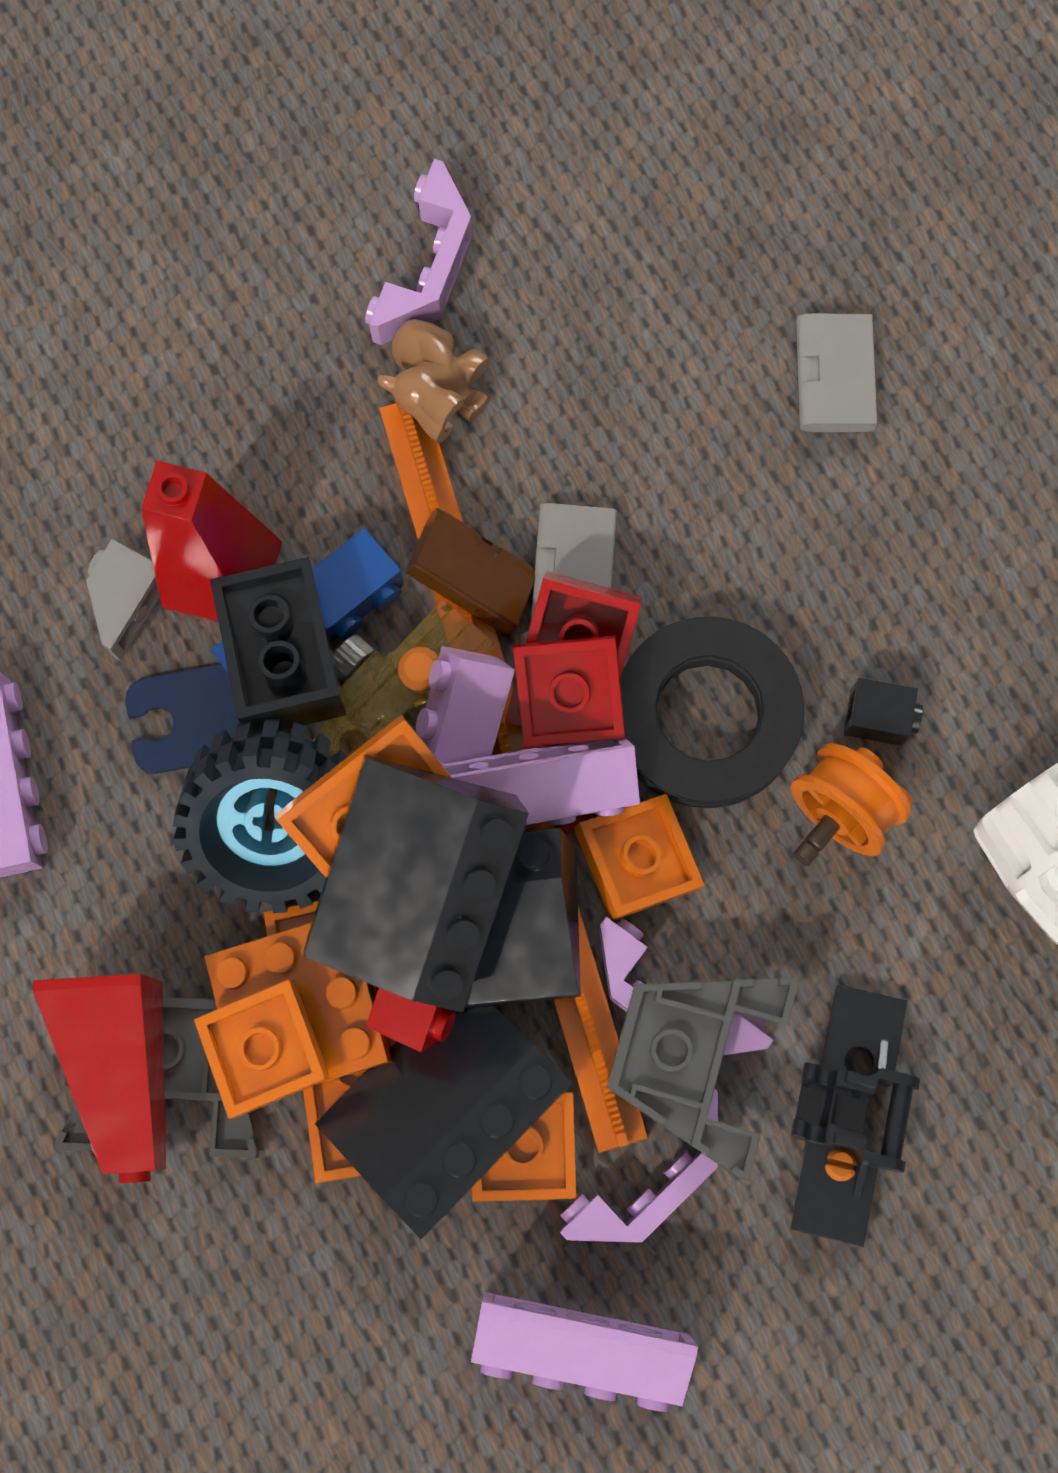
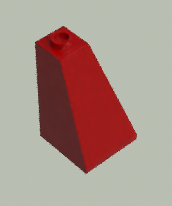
(198, 536)
(113, 1061)

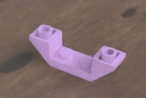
(443, 207)
(622, 951)
(598, 1222)

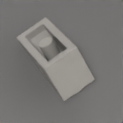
(121, 595)

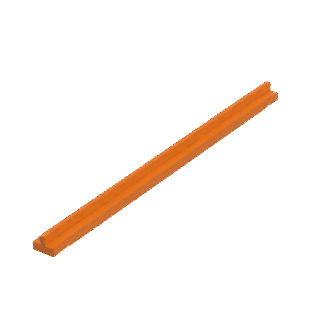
(583, 1019)

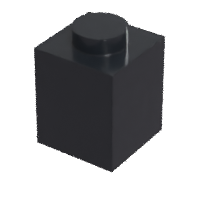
(882, 712)

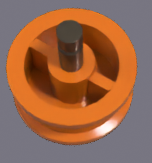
(848, 802)

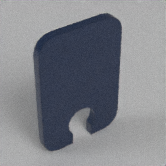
(200, 708)

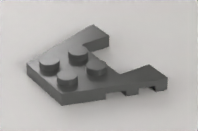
(675, 1051)
(186, 1078)

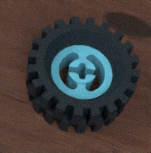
(225, 814)

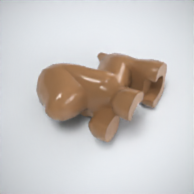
(433, 379)

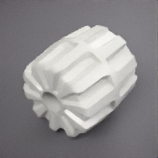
(1023, 847)

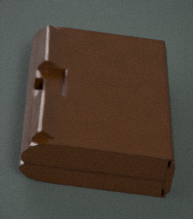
(471, 571)

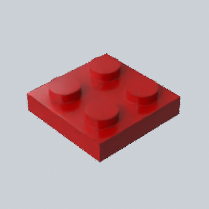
(569, 691)

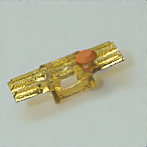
(395, 683)

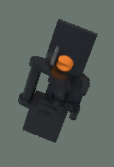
(831, 1115)

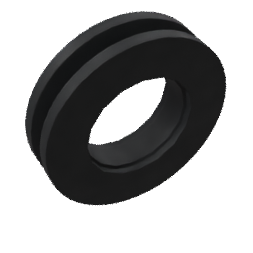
(749, 657)

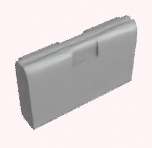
(836, 372)
(575, 544)

